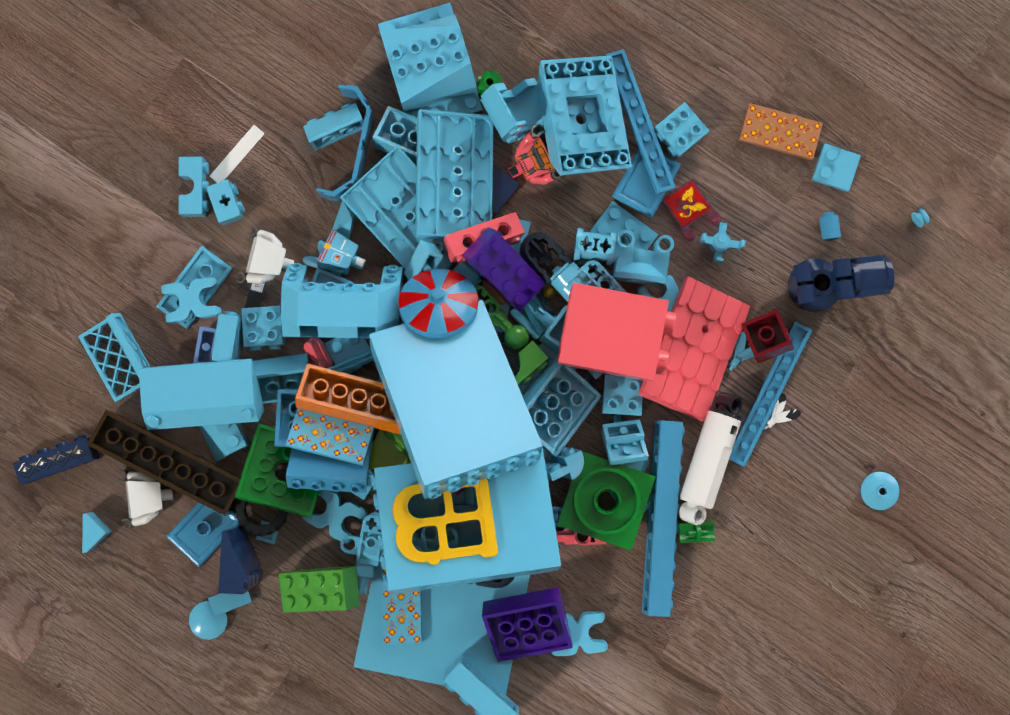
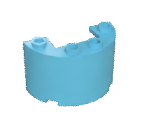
(513, 110)

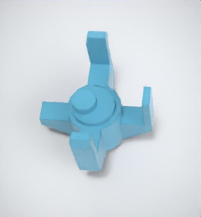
(720, 243)

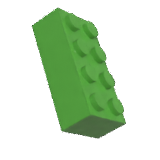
(319, 589)

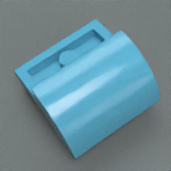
(567, 464)

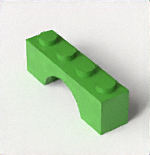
(531, 360)

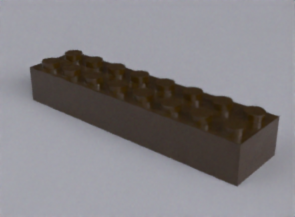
(165, 462)

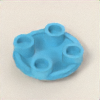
(204, 623)

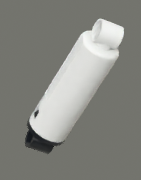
(710, 458)

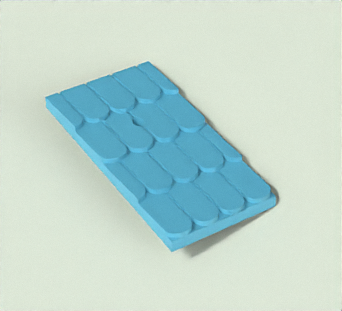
(453, 172)
(387, 206)

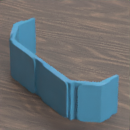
(354, 92)

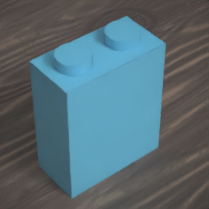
(228, 337)

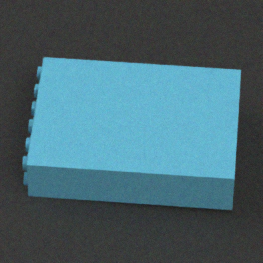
(455, 405)

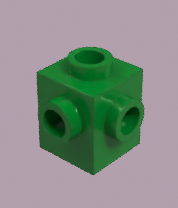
(490, 77)

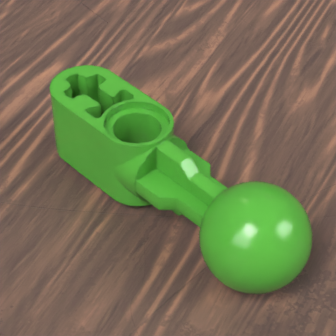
(515, 335)

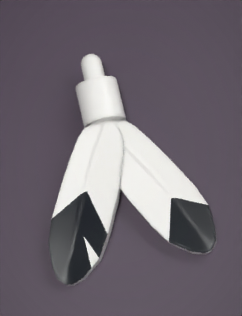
(779, 416)

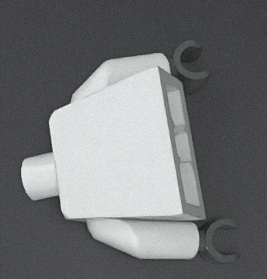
(265, 258)
(143, 497)

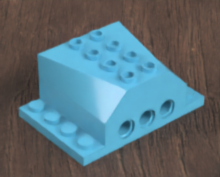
(430, 62)

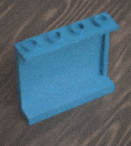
(325, 473)

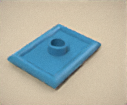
(637, 189)
(201, 532)

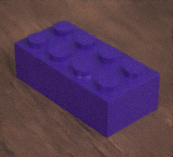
(503, 269)

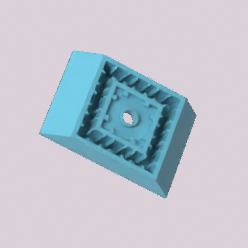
(589, 90)

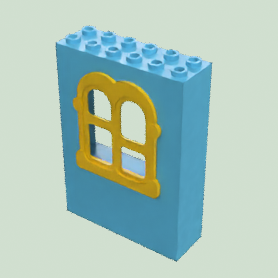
(514, 527)

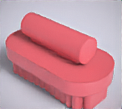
(318, 353)

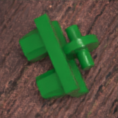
(696, 533)

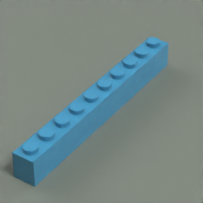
(662, 518)

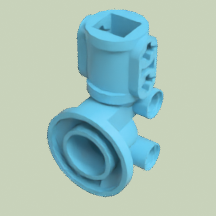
(630, 264)

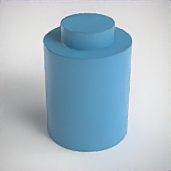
(829, 226)

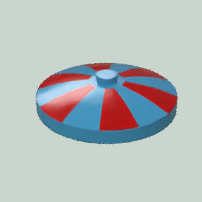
(438, 303)

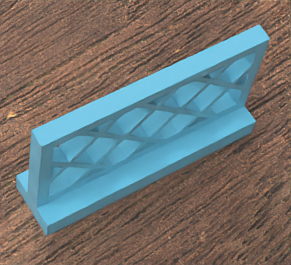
(128, 346)

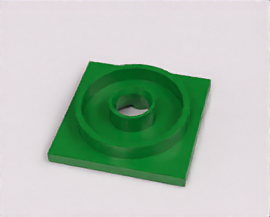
(262, 486)
(614, 526)

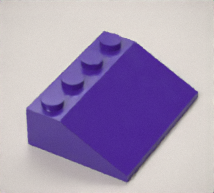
(527, 624)

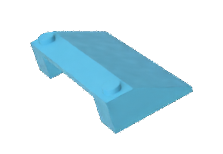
(200, 394)

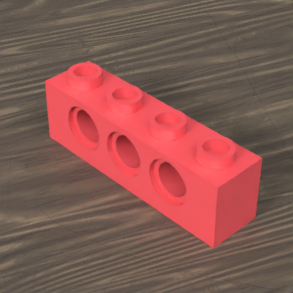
(508, 224)

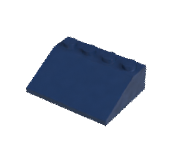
(238, 562)

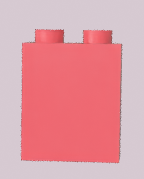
(615, 332)

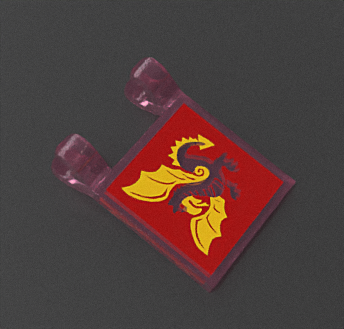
(689, 205)

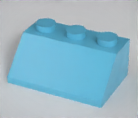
(334, 126)
(394, 130)
(279, 374)
(225, 439)

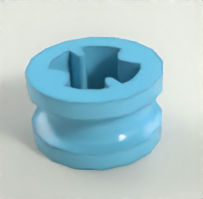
(920, 217)

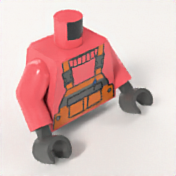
(534, 160)

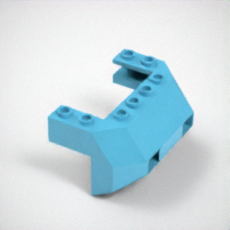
(339, 309)

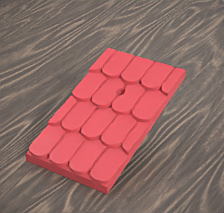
(698, 349)

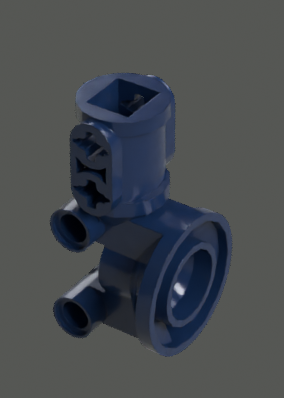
(844, 278)

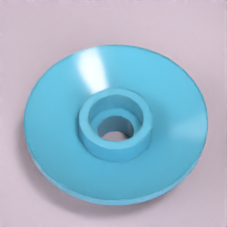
(870, 490)

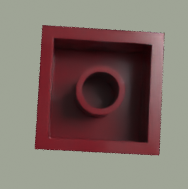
(767, 336)

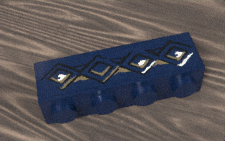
(54, 461)

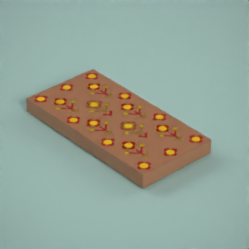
(780, 131)

